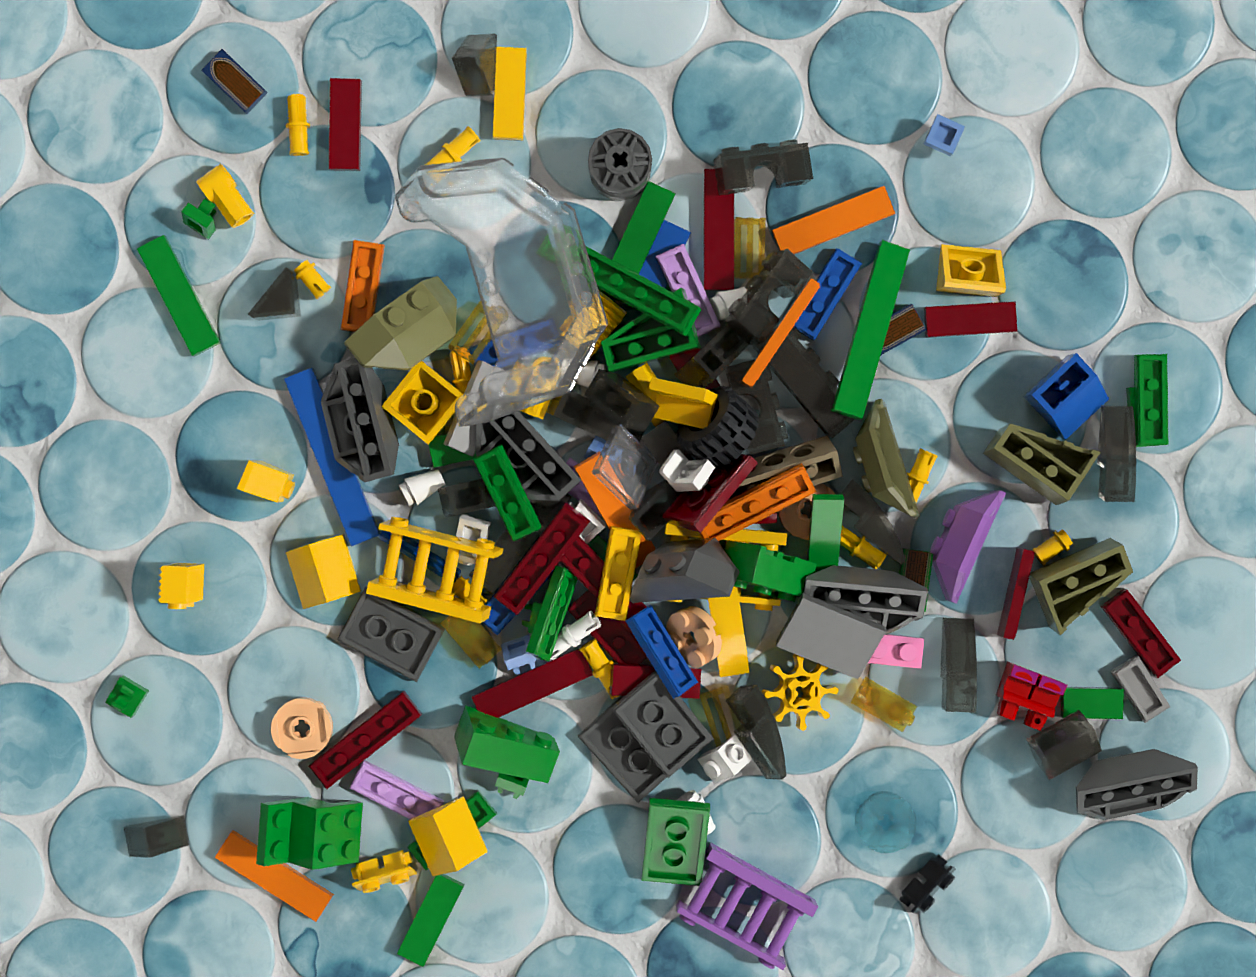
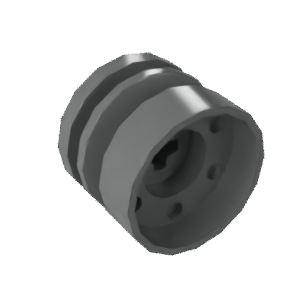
(620, 182)

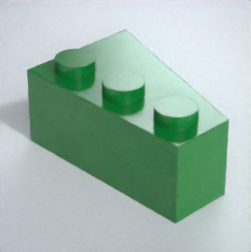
(646, 341)
(769, 570)
(505, 746)

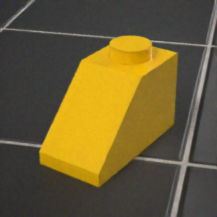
(266, 481)

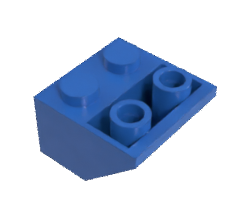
(1067, 395)

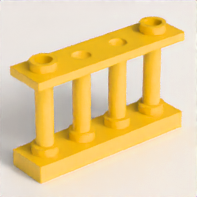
(766, 538)
(415, 592)

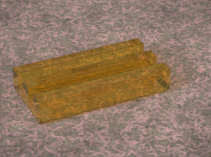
(749, 221)
(453, 346)
(714, 694)

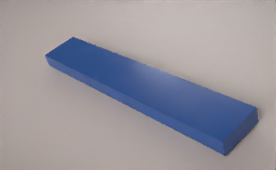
(341, 483)

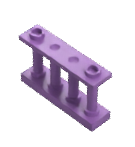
(771, 891)

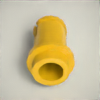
(311, 279)
(1053, 546)
(462, 587)

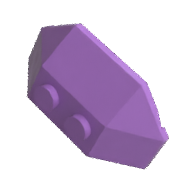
(962, 540)

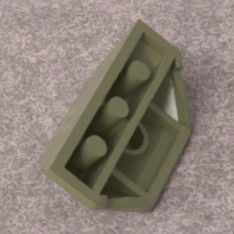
(407, 328)
(883, 461)

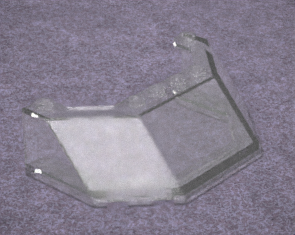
(528, 277)

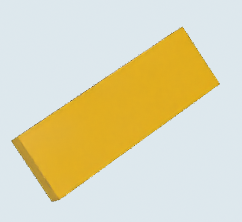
(509, 93)
(618, 573)

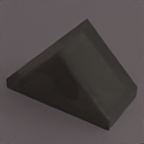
(477, 64)
(279, 300)
(653, 505)
(156, 837)

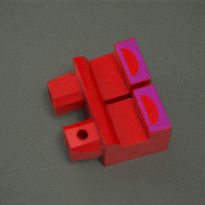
(1029, 690)

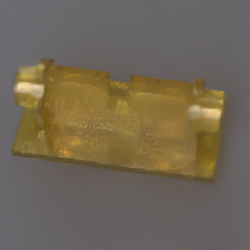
(472, 639)
(884, 704)

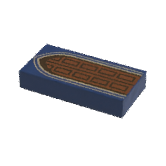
(234, 81)
(902, 327)

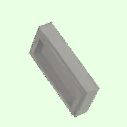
(1140, 689)

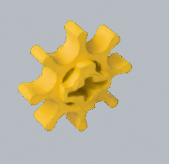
(789, 696)

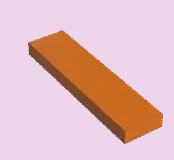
(834, 221)
(780, 333)
(760, 503)
(609, 506)
(277, 879)

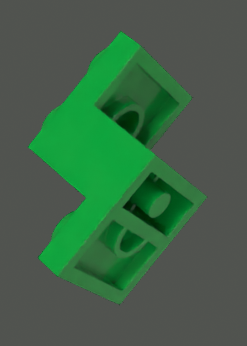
(309, 833)

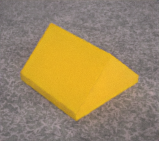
(970, 271)
(423, 401)
(323, 571)
(448, 837)

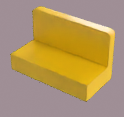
(683, 403)

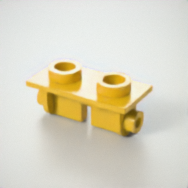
(372, 876)

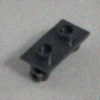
(921, 894)

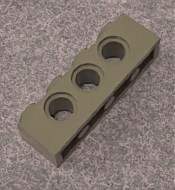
(817, 457)

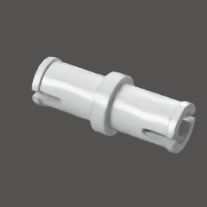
(572, 634)

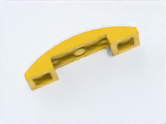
(729, 624)

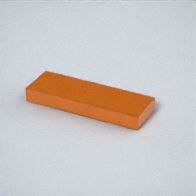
(362, 284)

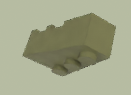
(1041, 462)
(1078, 581)

